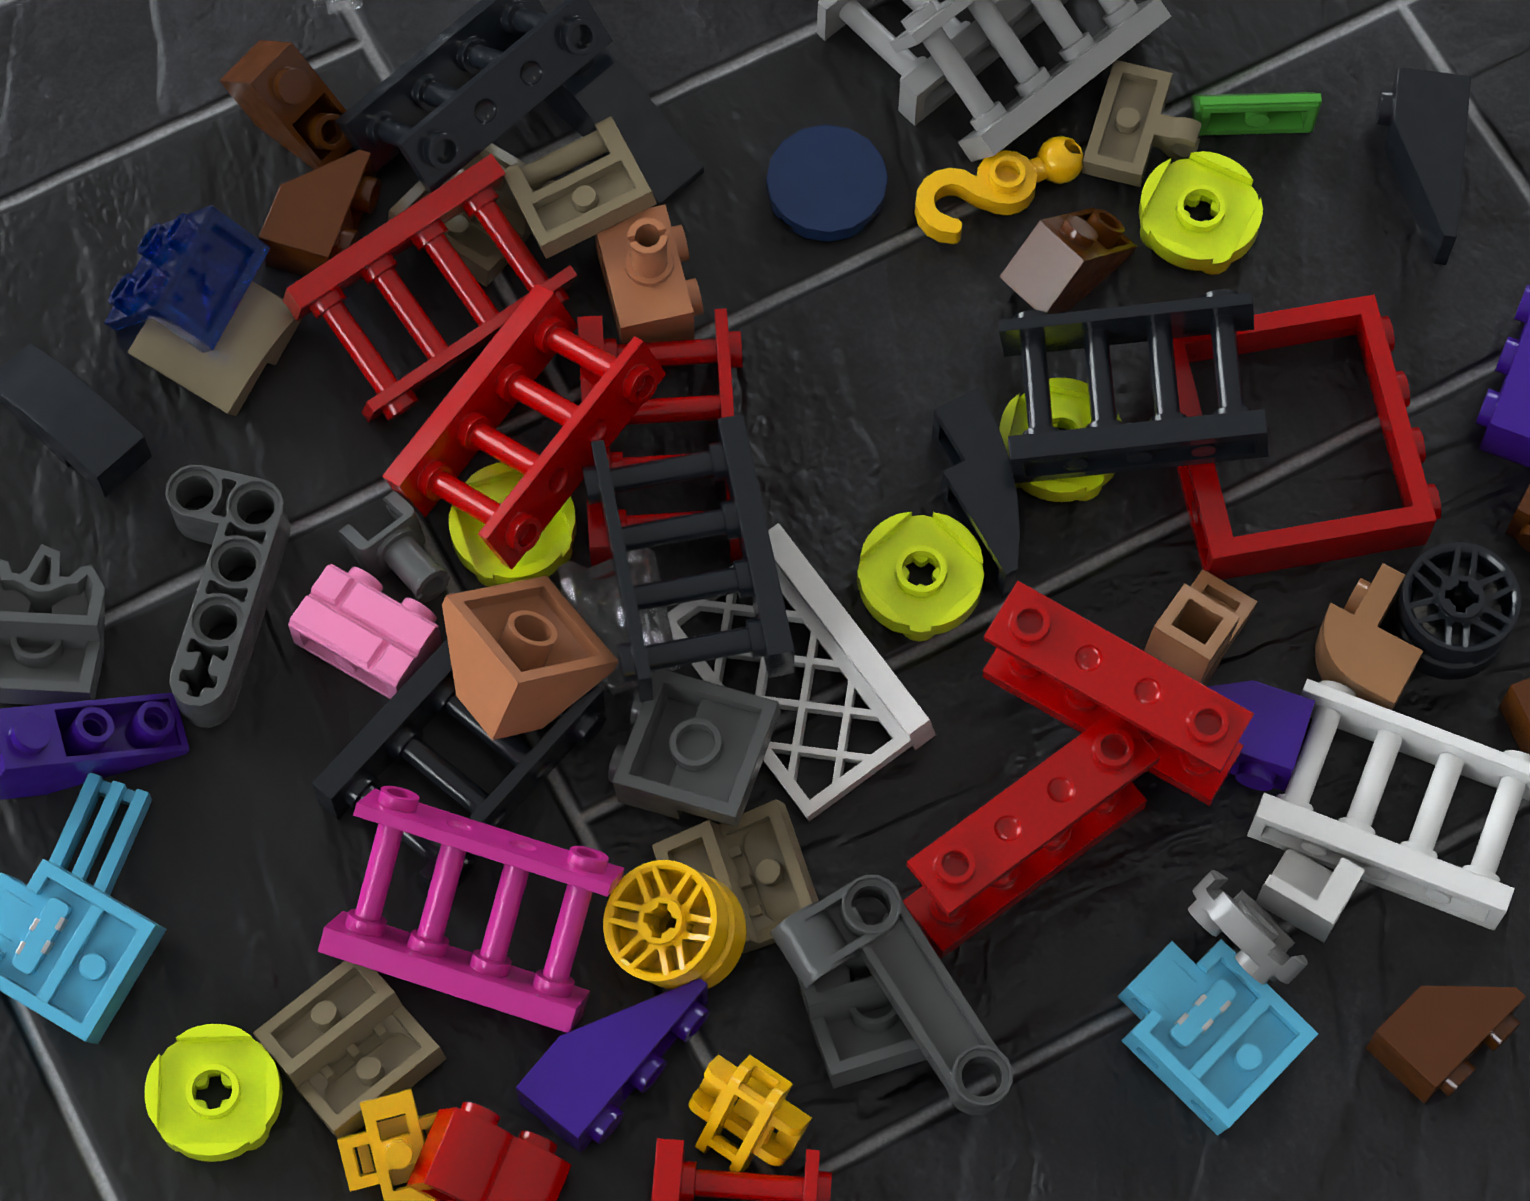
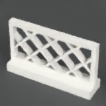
(850, 654)

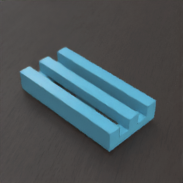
(114, 794)

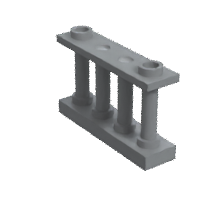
(922, 81)
(1037, 88)

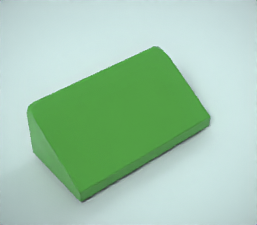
(1256, 113)

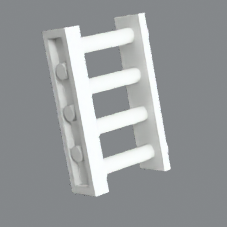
(1412, 865)

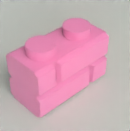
(365, 630)

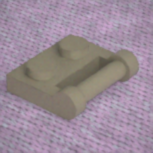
(585, 199)

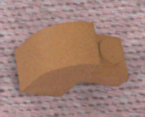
(1200, 626)
(1360, 653)

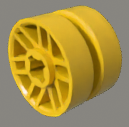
(674, 925)

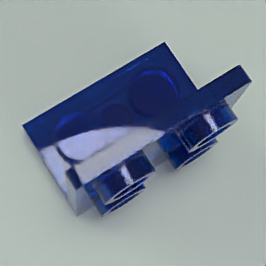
(189, 277)

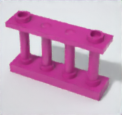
(425, 952)

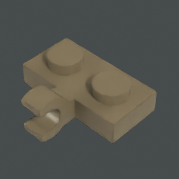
(1134, 122)

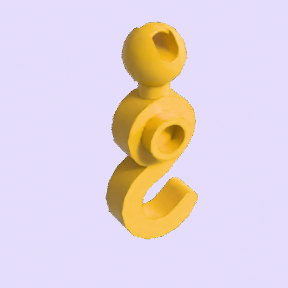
(1002, 185)

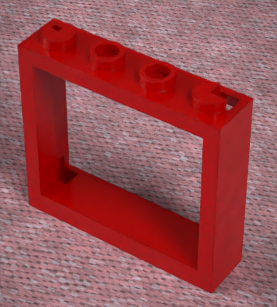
(1326, 540)

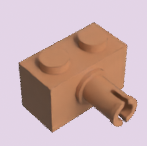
(647, 279)

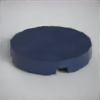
(826, 182)

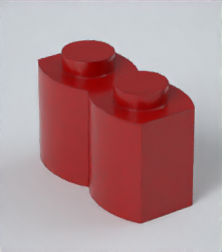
(479, 1161)

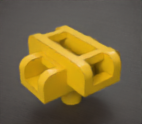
(754, 1116)
(393, 1146)

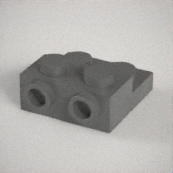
(693, 749)

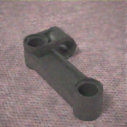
(909, 975)

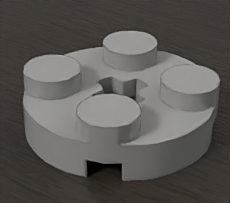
(1249, 927)

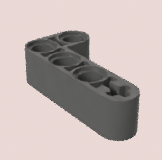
(217, 598)

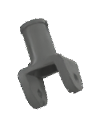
(398, 550)

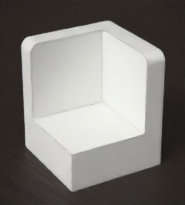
(1309, 892)

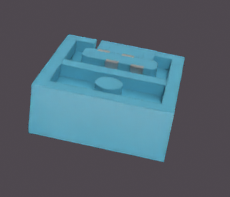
(70, 949)
(1212, 1031)

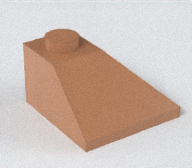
(521, 654)

